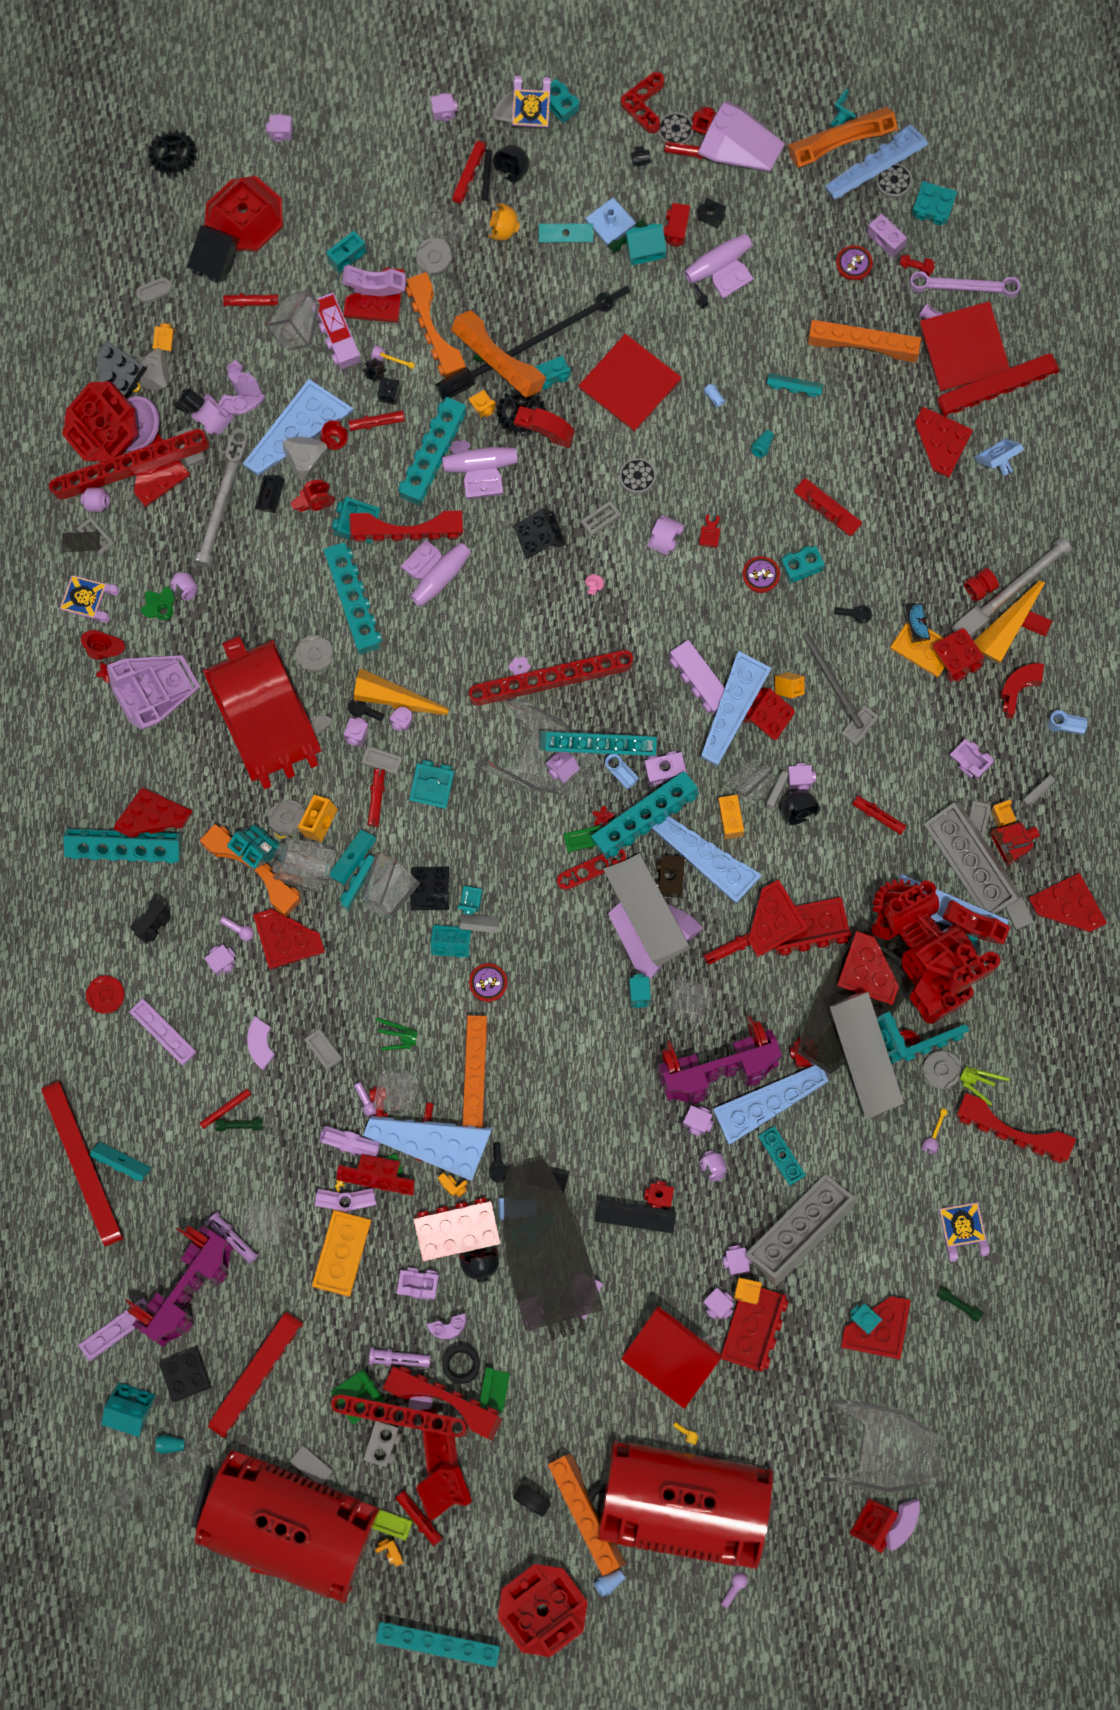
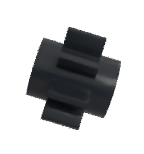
(641, 157)
(374, 369)

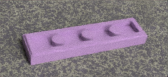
(162, 1032)
(110, 1333)

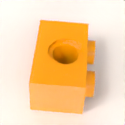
(730, 817)
(317, 818)

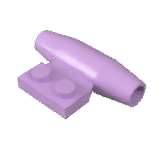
(723, 266)
(481, 469)
(433, 569)

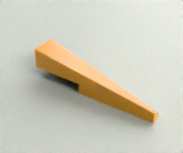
(999, 636)
(381, 691)

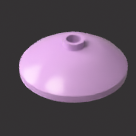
(146, 417)

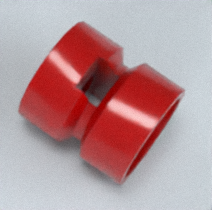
(983, 582)

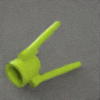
(971, 1075)

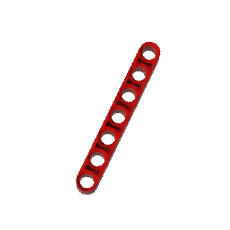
(997, 384)
(254, 1374)
(390, 1416)

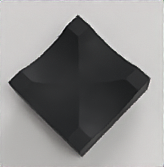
(148, 925)
(185, 1375)

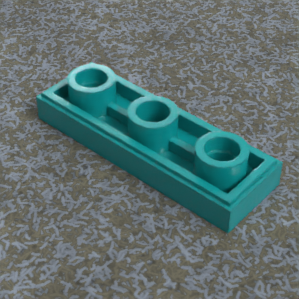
(554, 233)
(795, 385)
(352, 857)
(356, 882)
(120, 1161)
(788, 1166)

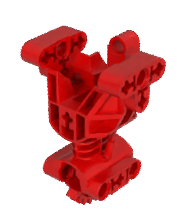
(937, 959)

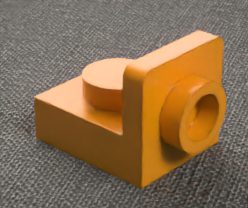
(163, 337)
(483, 404)
(449, 1184)
(394, 1554)

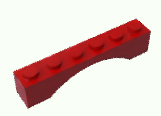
(365, 526)
(1054, 1144)
(478, 1419)

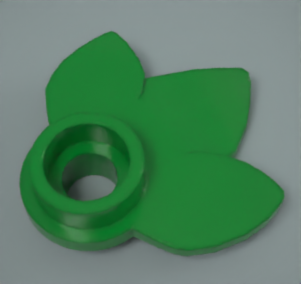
(157, 602)

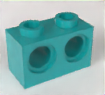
(564, 98)
(346, 251)
(804, 568)
(639, 991)

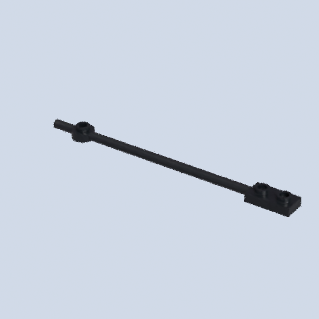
(465, 379)

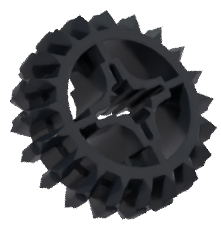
(174, 143)
(513, 400)

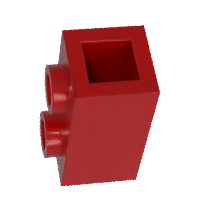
(678, 222)

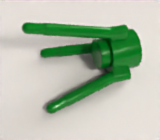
(407, 1036)

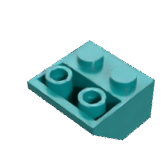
(645, 244)
(128, 1409)

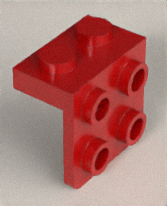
(959, 655)
(769, 713)
(442, 1490)

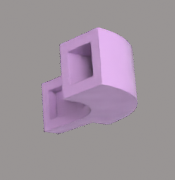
(374, 283)

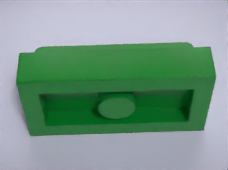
(494, 1389)

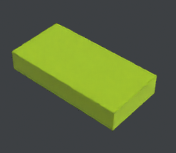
(393, 1525)

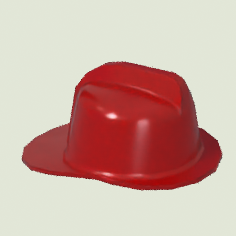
(101, 645)

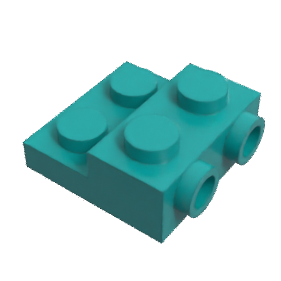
(934, 203)
(348, 506)
(432, 784)

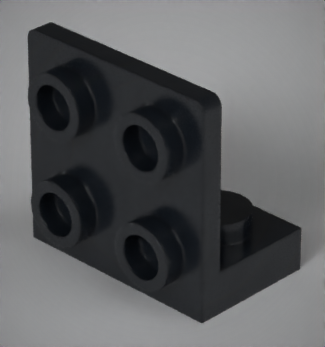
(539, 532)
(432, 890)

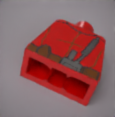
(1014, 841)

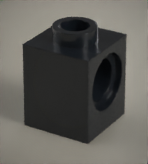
(715, 219)
(389, 391)

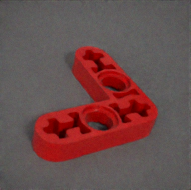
(639, 99)

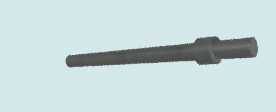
(851, 710)

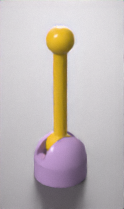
(380, 354)
(931, 1143)

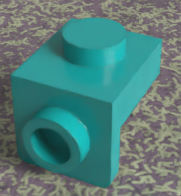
(471, 900)
(865, 1318)

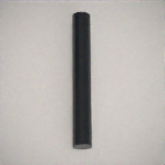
(486, 175)
(202, 1495)

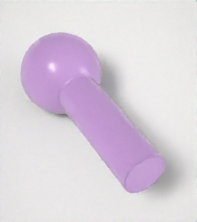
(245, 933)
(368, 1105)
(739, 1581)

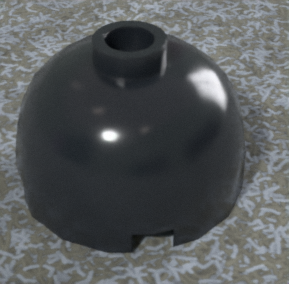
(510, 160)
(798, 806)
(479, 1264)

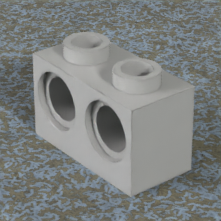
(376, 1443)

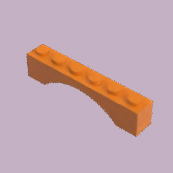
(869, 125)
(422, 293)
(838, 335)
(519, 374)
(280, 895)
(475, 1071)
(573, 1490)

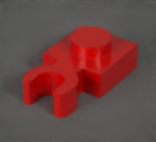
(709, 534)

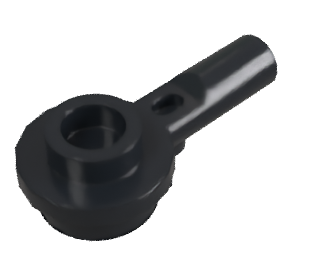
(861, 614)
(359, 708)
(498, 1169)

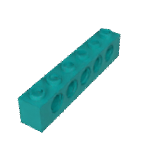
(417, 493)
(335, 555)
(598, 743)
(681, 783)
(112, 839)
(438, 1644)

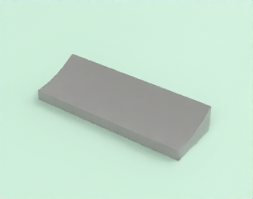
(972, 859)
(647, 909)
(866, 1054)
(801, 1229)

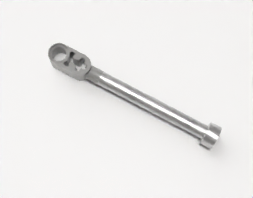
(204, 557)
(979, 617)

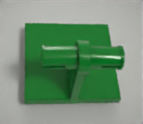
(359, 1387)

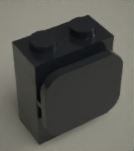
(213, 253)

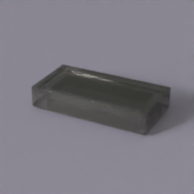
(80, 542)

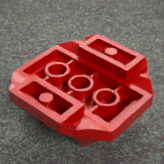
(255, 225)
(85, 422)
(519, 1610)

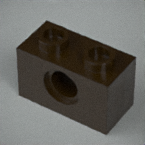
(672, 865)

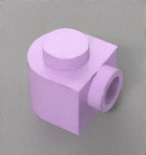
(401, 719)

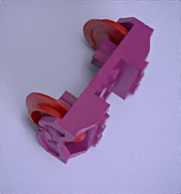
(689, 1081)
(207, 1259)

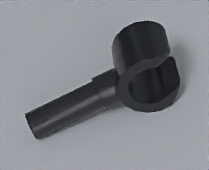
(703, 299)

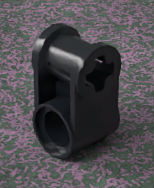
(189, 401)

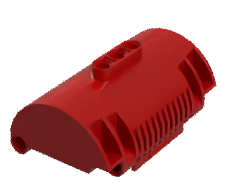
(642, 1519)
(333, 1523)

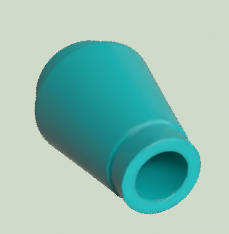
(762, 444)
(168, 1444)

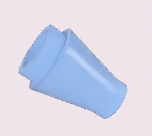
(608, 1582)

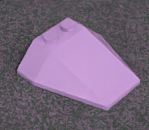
(740, 140)
(150, 687)
(633, 944)

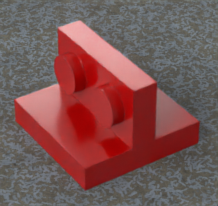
(874, 1525)

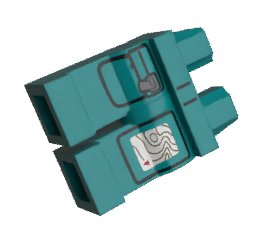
(254, 845)

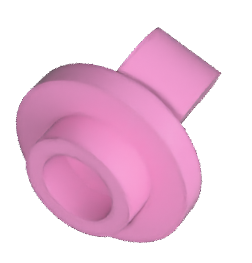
(595, 583)

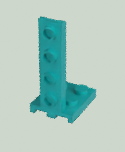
(896, 1044)

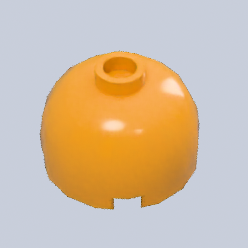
(504, 223)

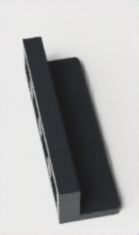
(635, 1216)

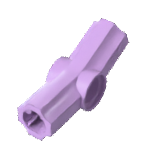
(349, 1142)
(333, 1200)

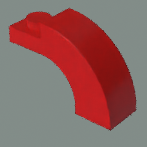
(546, 423)
(1023, 677)
(976, 925)

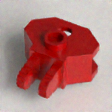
(313, 497)

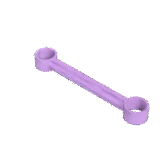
(962, 284)

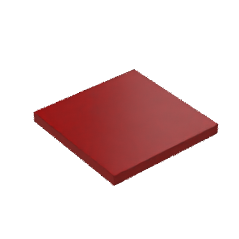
(964, 346)
(629, 382)
(671, 1357)

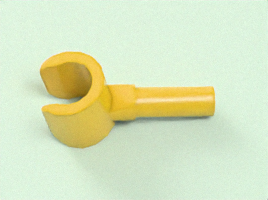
(691, 1437)

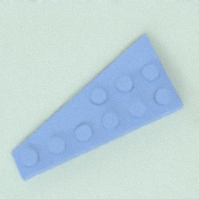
(301, 418)
(440, 1144)

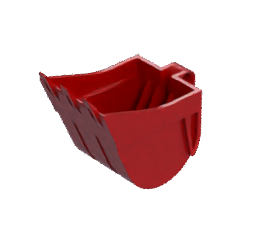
(262, 710)

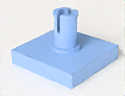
(610, 221)
(999, 454)

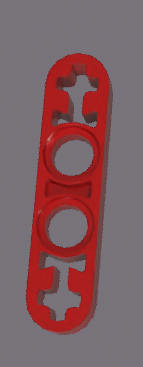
(469, 172)
(590, 867)

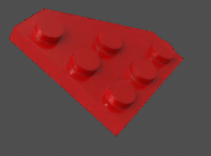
(373, 307)
(941, 440)
(158, 481)
(151, 814)
(1069, 904)
(774, 920)
(285, 939)
(868, 970)
(887, 1336)

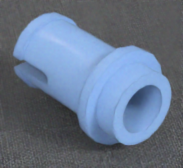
(714, 395)

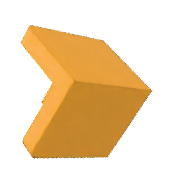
(789, 685)
(1003, 814)
(747, 1291)

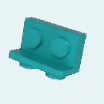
(554, 371)
(450, 941)

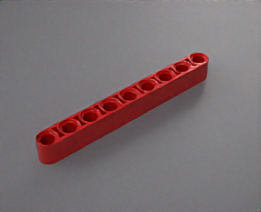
(138, 464)
(557, 671)
(81, 1164)

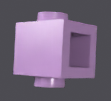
(443, 107)
(279, 127)
(356, 731)
(562, 766)
(801, 777)
(221, 960)
(698, 1120)
(736, 1261)
(719, 1304)

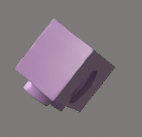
(886, 235)
(656, 775)

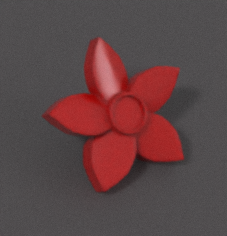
(103, 672)
(602, 816)

